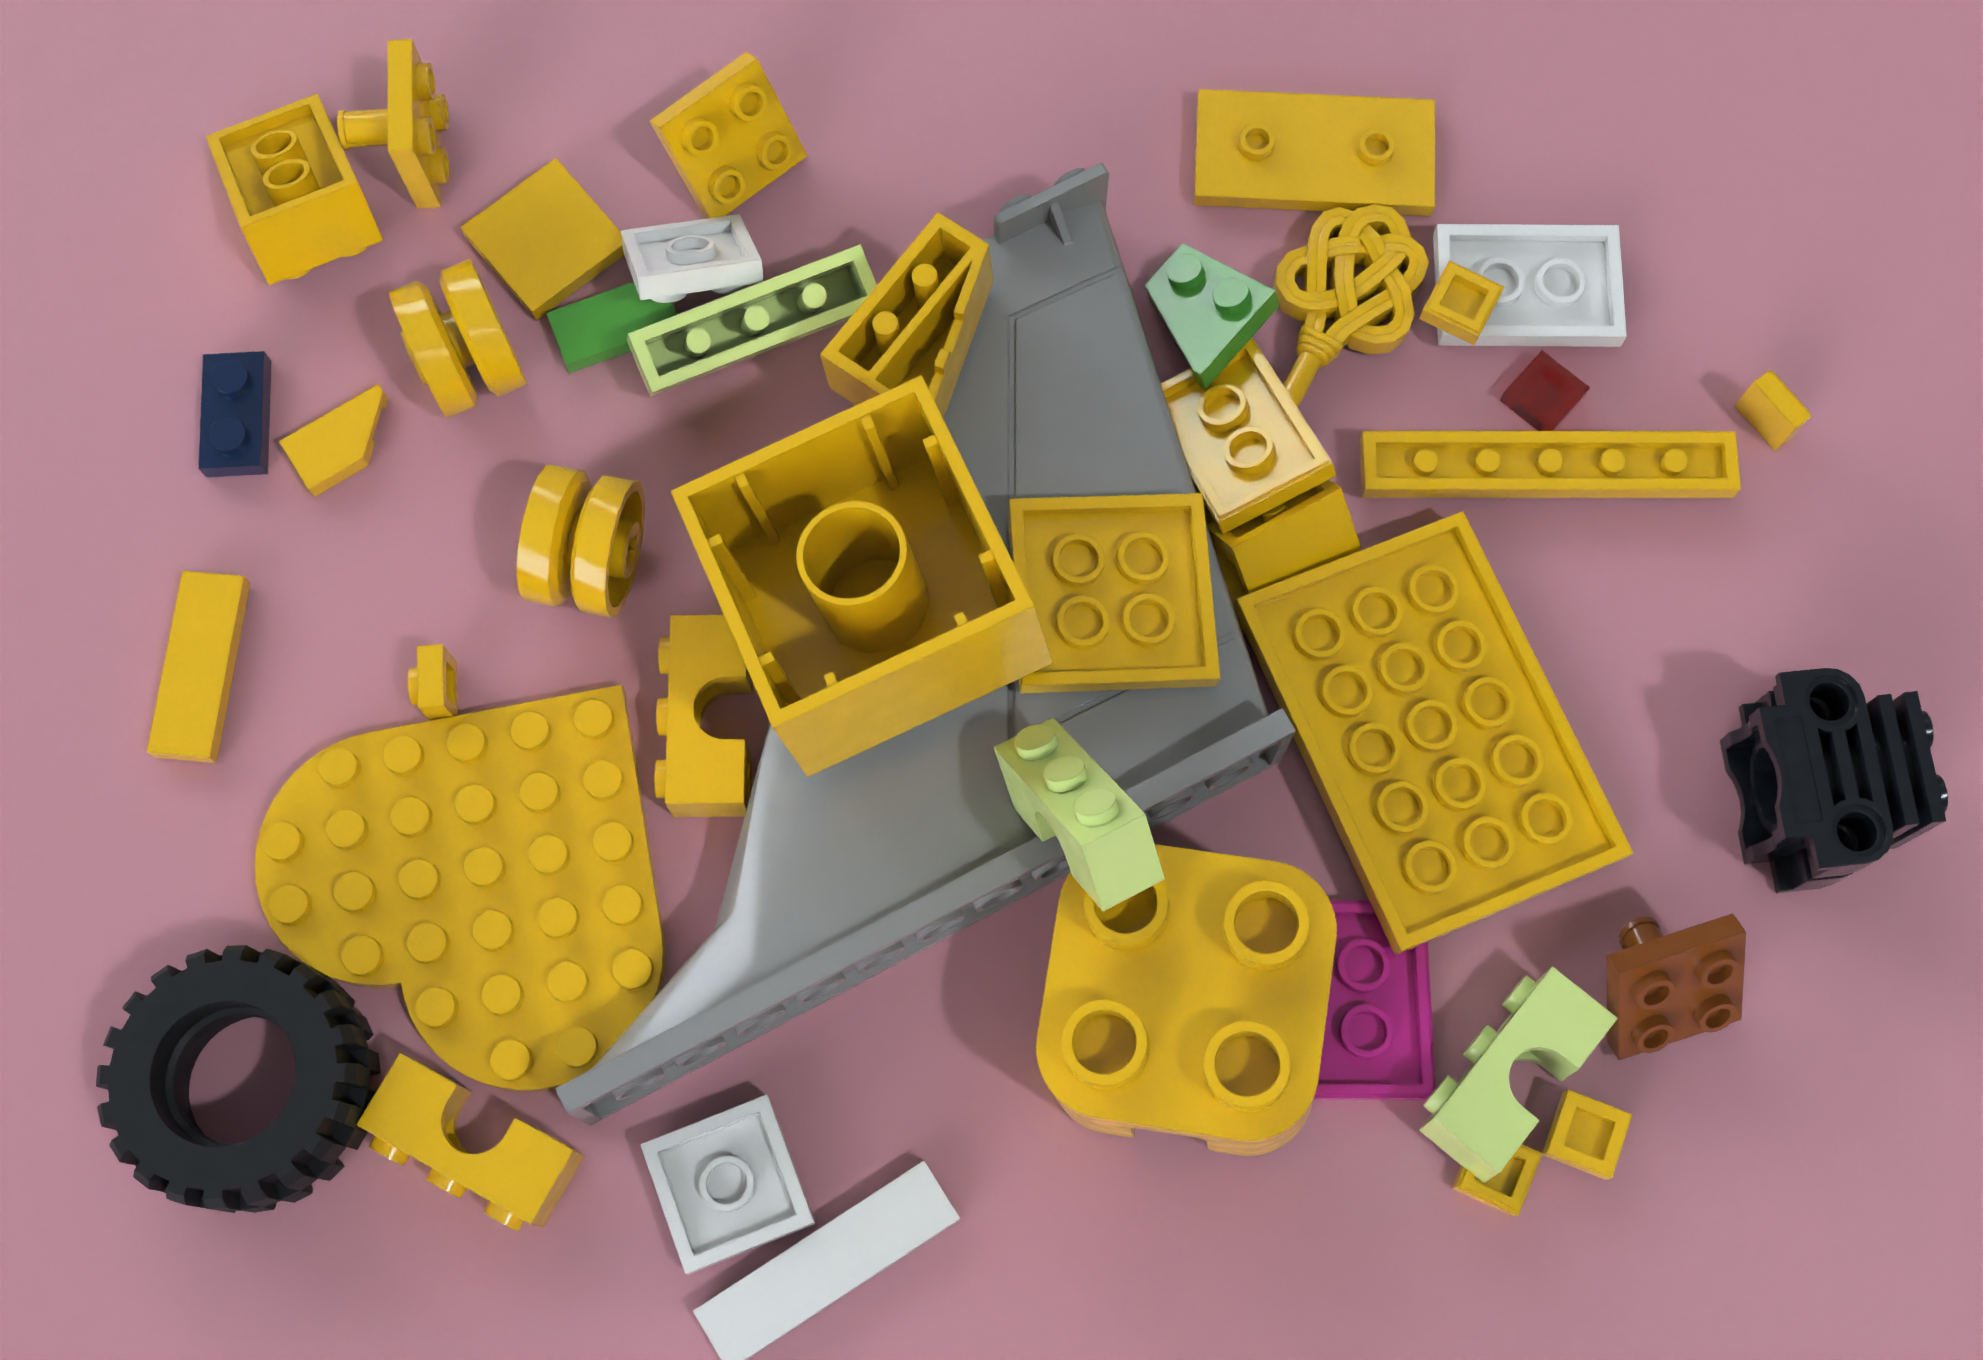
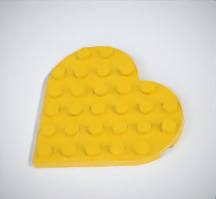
(485, 874)

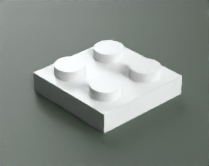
(691, 258)
(727, 1184)

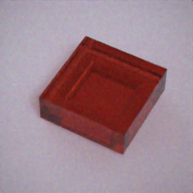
(1544, 393)

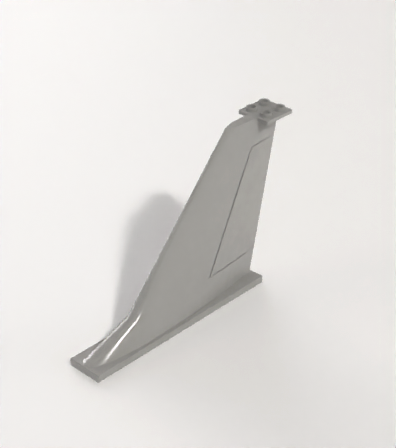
(921, 829)

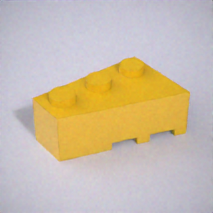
(915, 318)

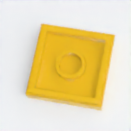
(545, 238)

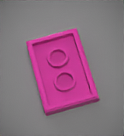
(1377, 1015)

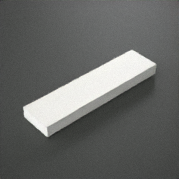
(826, 1265)

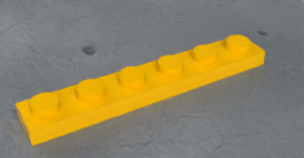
(1549, 464)

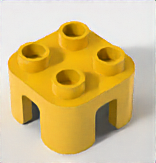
(1191, 1003)

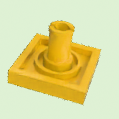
(407, 126)
(729, 137)

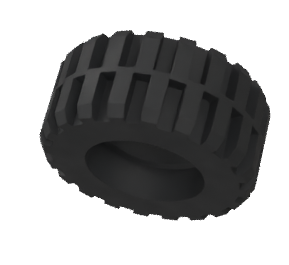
(156, 1060)

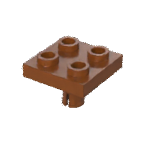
(1673, 983)

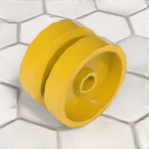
(452, 341)
(580, 540)

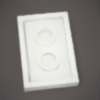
(1556, 278)

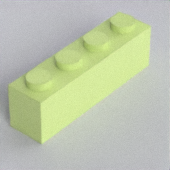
(751, 321)

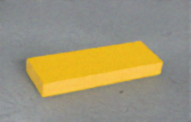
(198, 667)

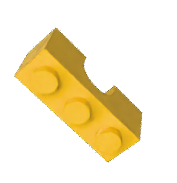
(700, 771)
(418, 1118)

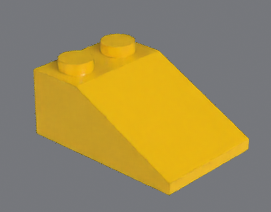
(293, 190)

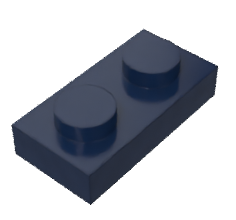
(235, 414)

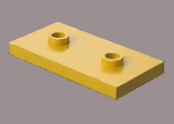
(1314, 151)

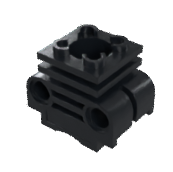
(1830, 777)

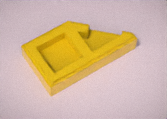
(336, 442)

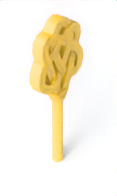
(1346, 300)

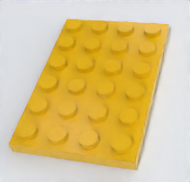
(1431, 731)

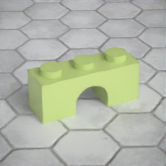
(1071, 797)
(1478, 1115)

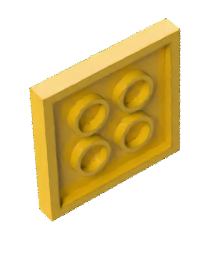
(1117, 590)

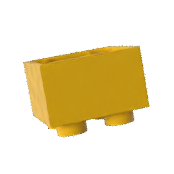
(862, 577)

